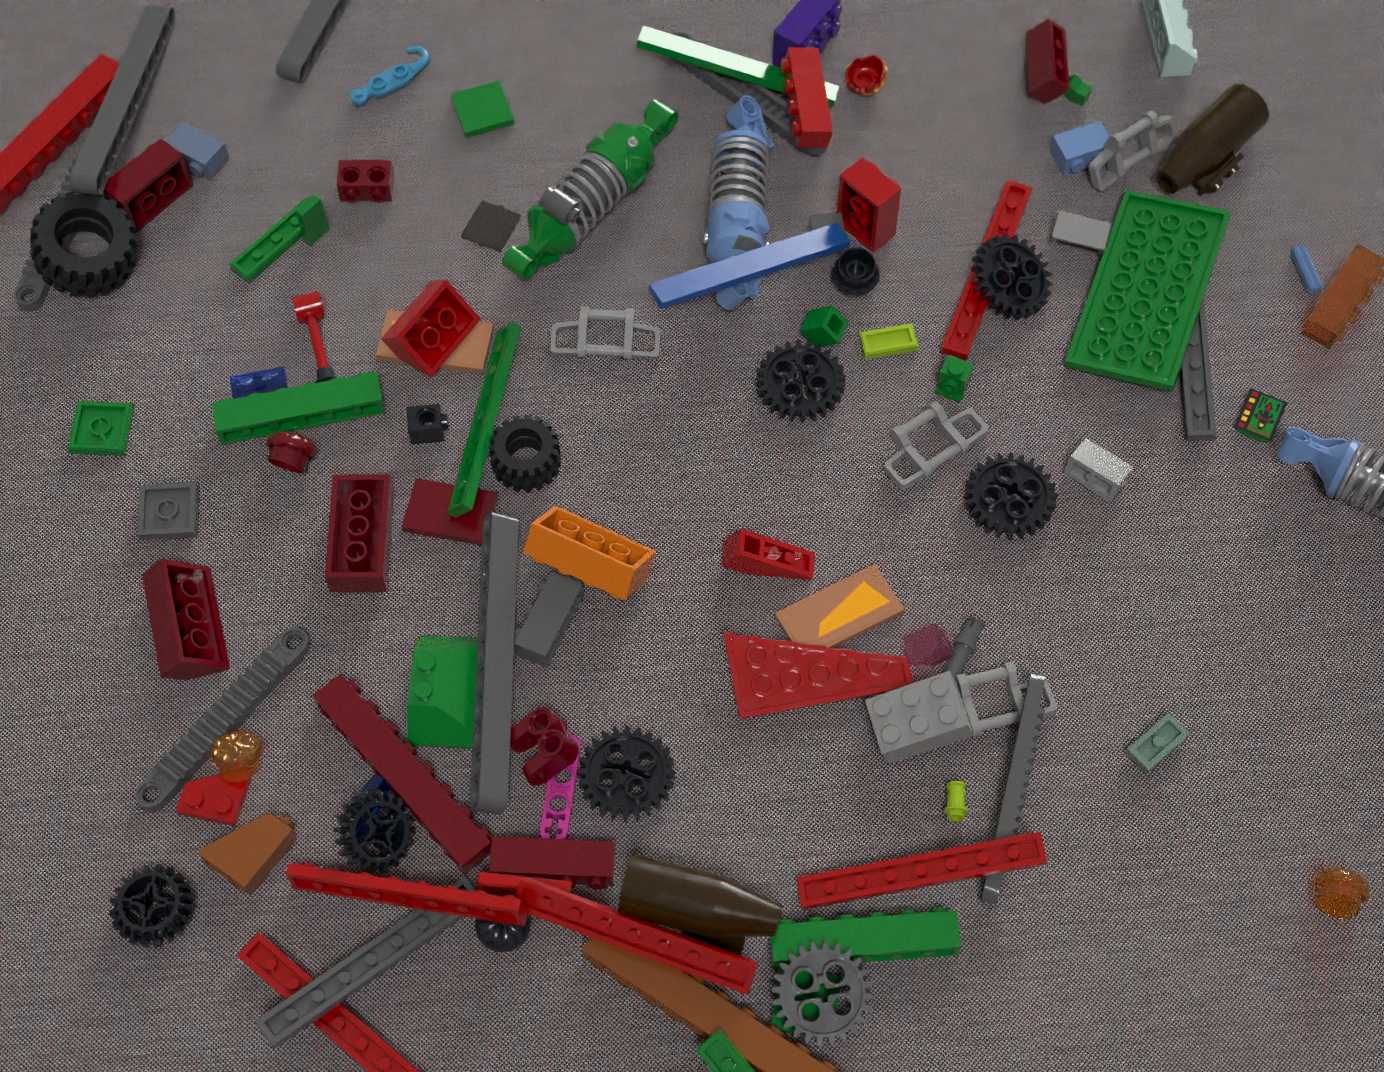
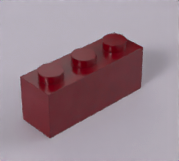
(1047, 61)

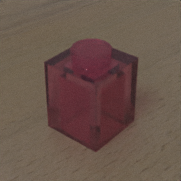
(928, 647)

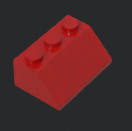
(431, 327)

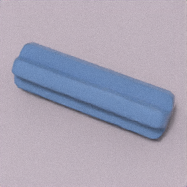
(1306, 269)

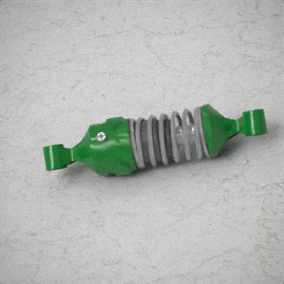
(606, 171)

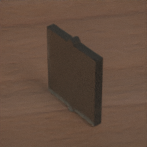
(491, 226)

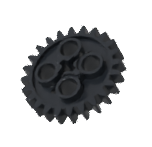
(1011, 276)
(824, 374)
(998, 514)
(617, 798)

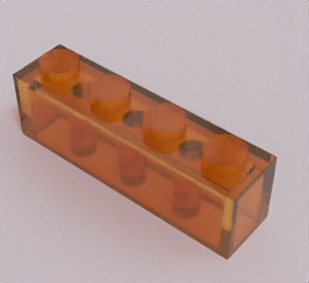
(1344, 296)

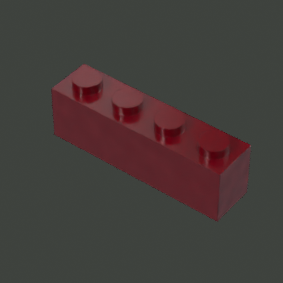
(555, 859)

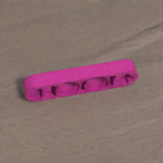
(564, 791)

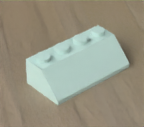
(1170, 37)

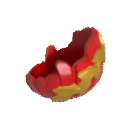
(866, 75)

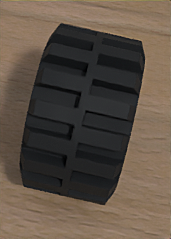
(525, 434)

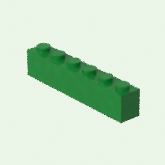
(298, 408)
(873, 937)

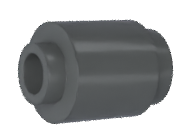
(560, 205)

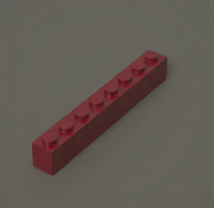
(404, 774)

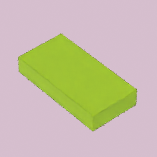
(888, 341)

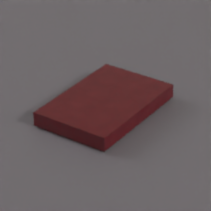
(429, 514)

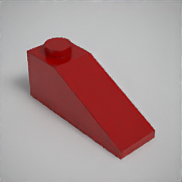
(765, 556)

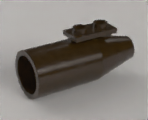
(1209, 143)

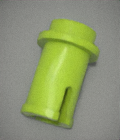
(956, 807)

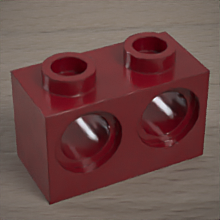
(365, 180)

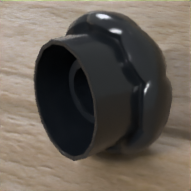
(856, 272)
(501, 936)

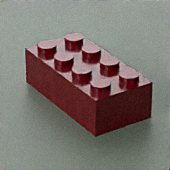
(359, 533)

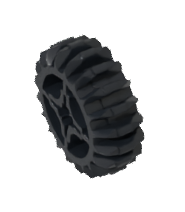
(388, 847)
(153, 883)

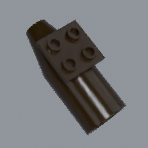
(698, 903)

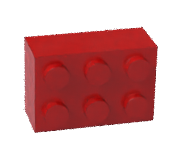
(868, 204)

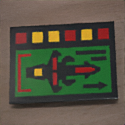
(1260, 416)

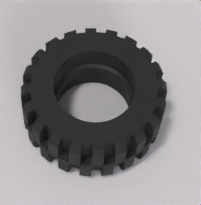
(86, 214)

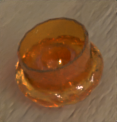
(237, 755)
(1340, 892)

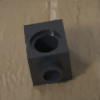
(418, 416)

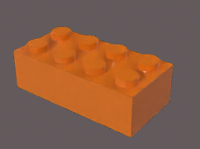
(589, 552)

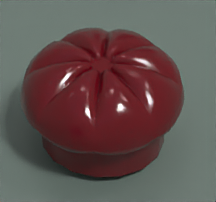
(290, 451)

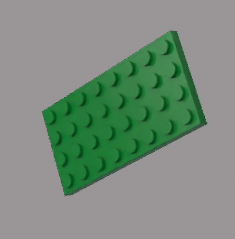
(1148, 290)

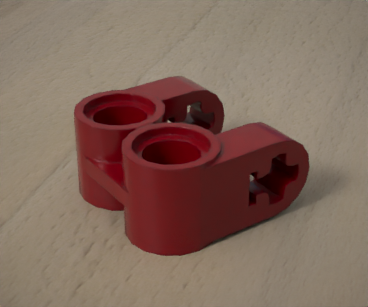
(554, 745)

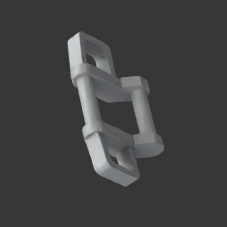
(1116, 142)
(605, 350)
(946, 428)
(1014, 691)

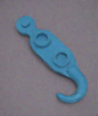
(391, 79)

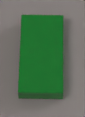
(312, 220)

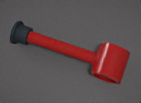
(309, 310)

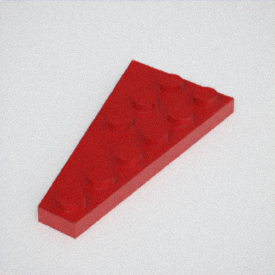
(792, 675)

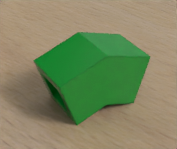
(1079, 90)

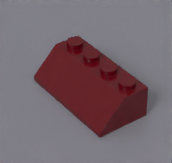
(184, 620)

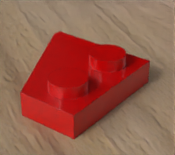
(213, 799)

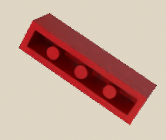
(807, 97)

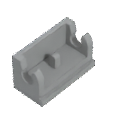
(1081, 231)
(1098, 469)

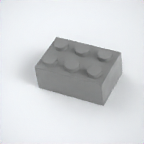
(919, 717)

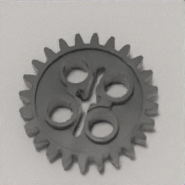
(827, 1021)

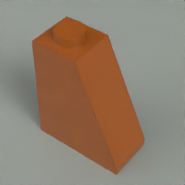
(251, 851)

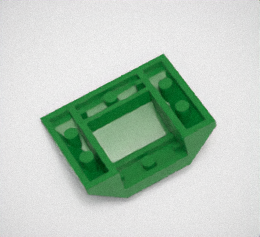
(442, 692)

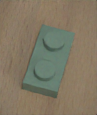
(1157, 743)

